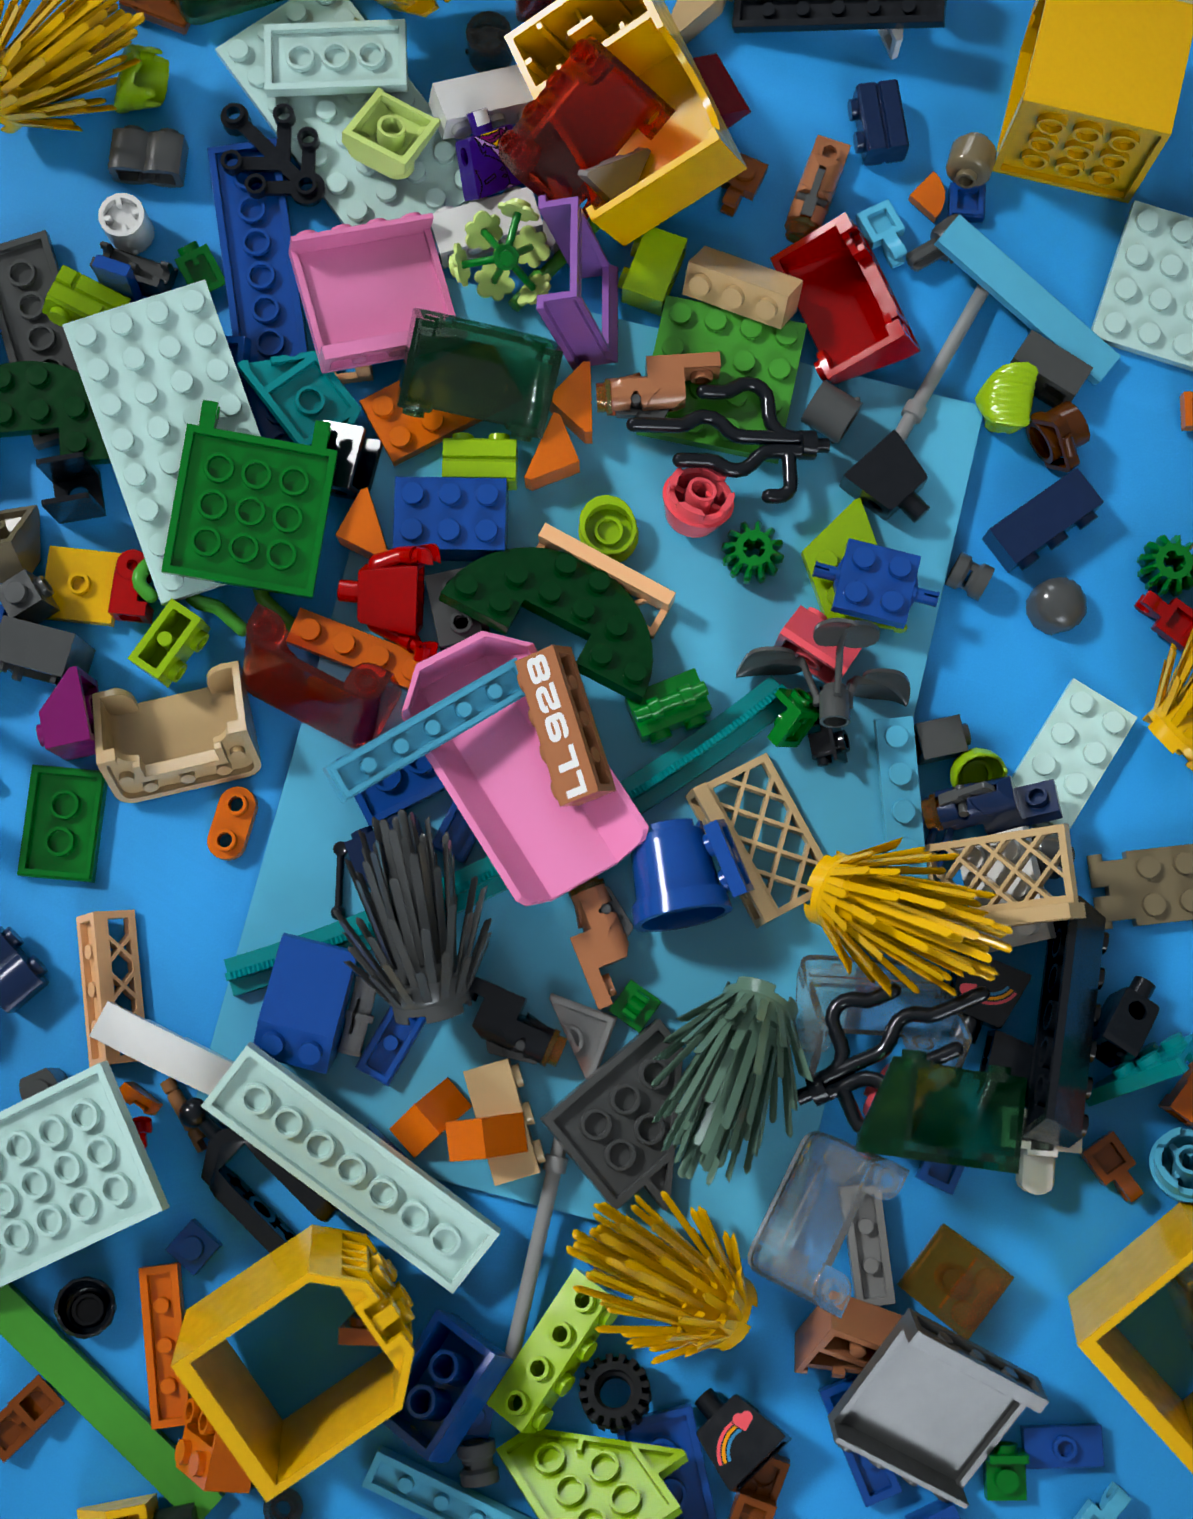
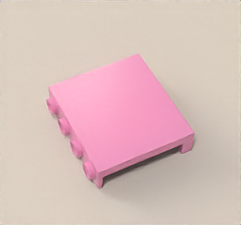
(364, 285)

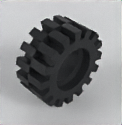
(598, 1375)

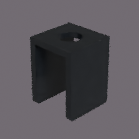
(355, 459)
(66, 474)

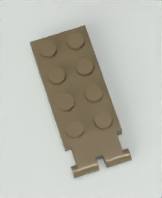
(1145, 885)

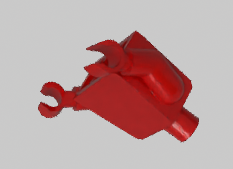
(392, 596)

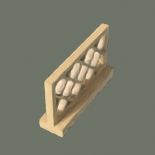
(708, 808)
(1029, 910)

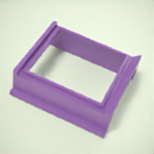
(566, 311)

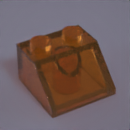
(955, 1281)

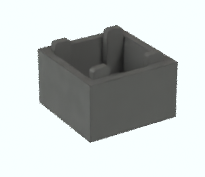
(40, 651)

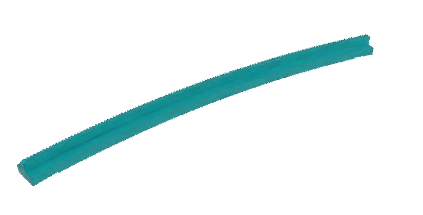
(645, 787)

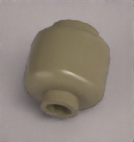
(971, 160)

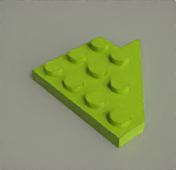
(592, 1476)

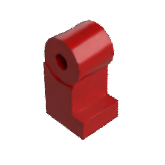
(124, 600)

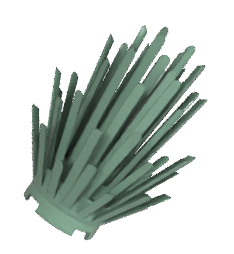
(739, 1055)

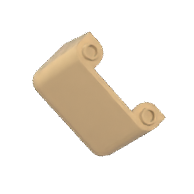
(176, 739)

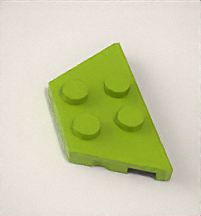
(830, 549)

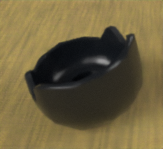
(85, 1307)

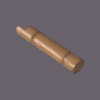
(176, 1100)

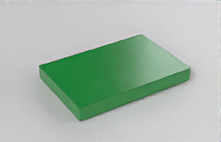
(62, 824)

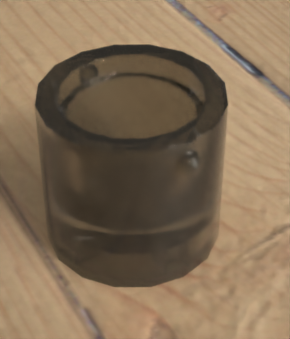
(487, 43)

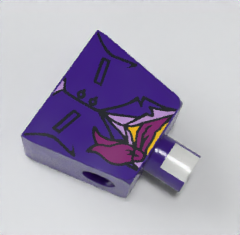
(478, 158)

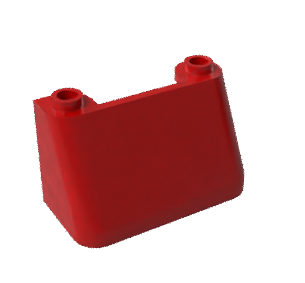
(846, 302)

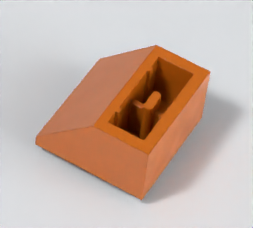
(206, 1457)

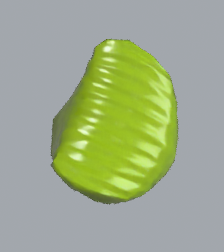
(144, 83)
(1008, 397)

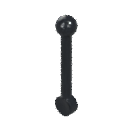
(340, 850)

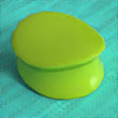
(609, 527)

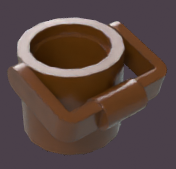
(1058, 435)

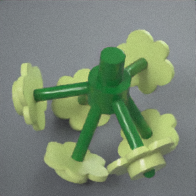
(522, 249)

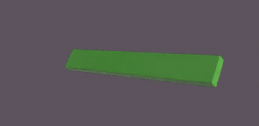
(98, 1400)

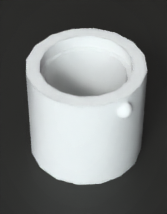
(126, 223)

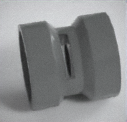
(977, 579)
(477, 1462)

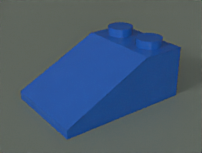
(305, 1003)

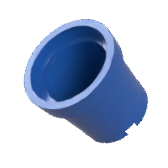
(676, 879)

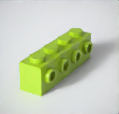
(551, 1356)

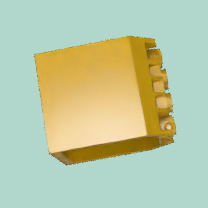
(1095, 93)
(1111, 1297)
(284, 1451)

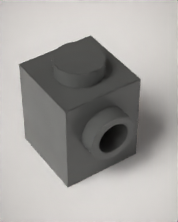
(28, 597)

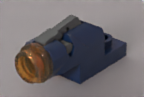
(993, 804)

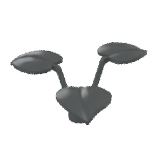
(836, 697)

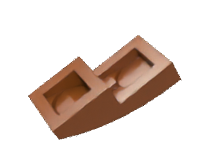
(26, 1415)
(761, 1493)

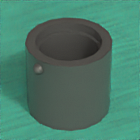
(831, 411)

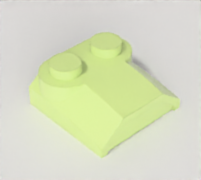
(389, 135)

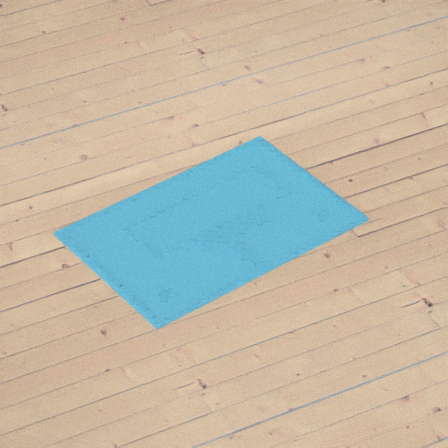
(706, 629)

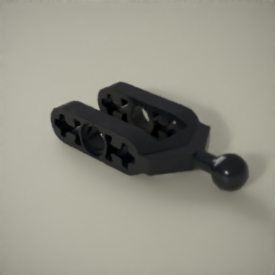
(235, 1193)

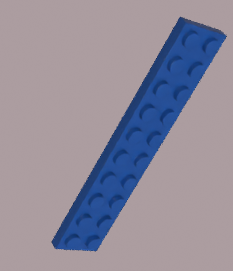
(257, 271)

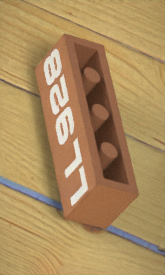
(564, 726)

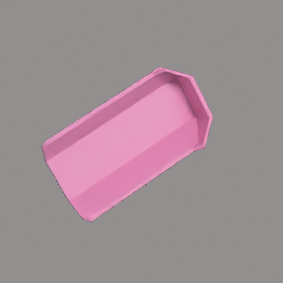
(506, 785)

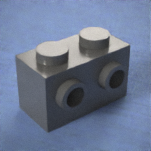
(450, 623)

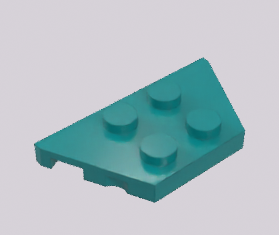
(300, 393)
(1150, 1067)

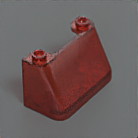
(343, 710)

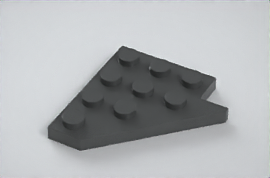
(609, 1121)

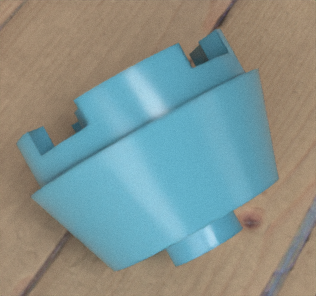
(1173, 1164)

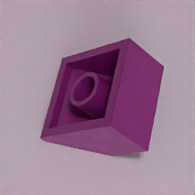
(68, 717)

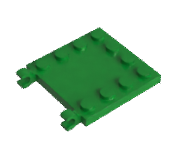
(250, 508)

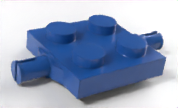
(875, 583)

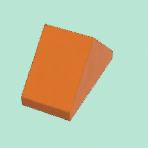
(574, 402)
(553, 458)
(361, 527)
(427, 1117)
(486, 1137)

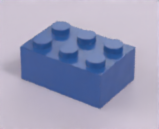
(456, 513)
(447, 1386)

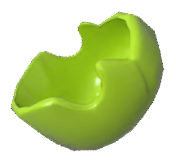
(976, 766)

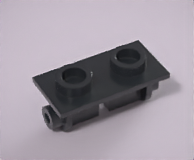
(828, 743)

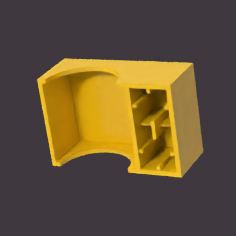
(691, 149)

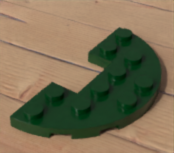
(48, 400)
(568, 595)

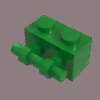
(670, 706)

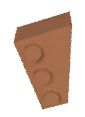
(845, 1342)

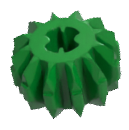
(749, 540)
(1165, 577)

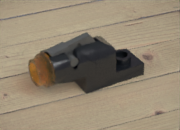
(509, 1031)

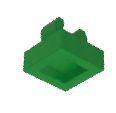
(635, 1006)

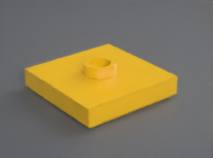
(81, 584)

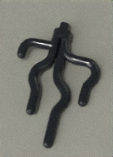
(776, 439)
(840, 1077)

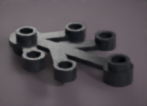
(275, 158)

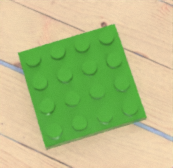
(745, 350)

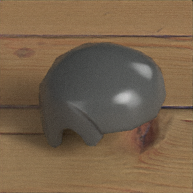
(1056, 605)

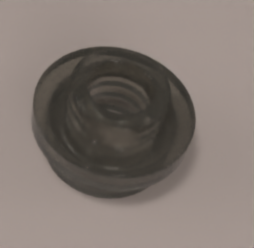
(289, 1495)

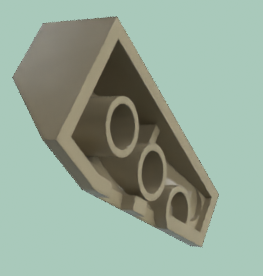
(19, 541)

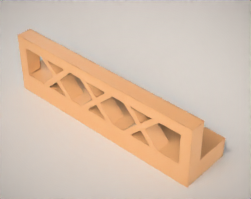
(633, 582)
(99, 979)

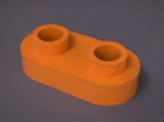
(236, 823)

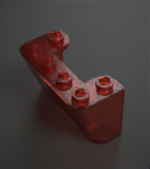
(580, 121)

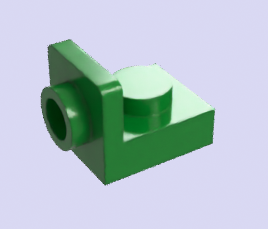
(199, 264)
(796, 721)
(1005, 1473)

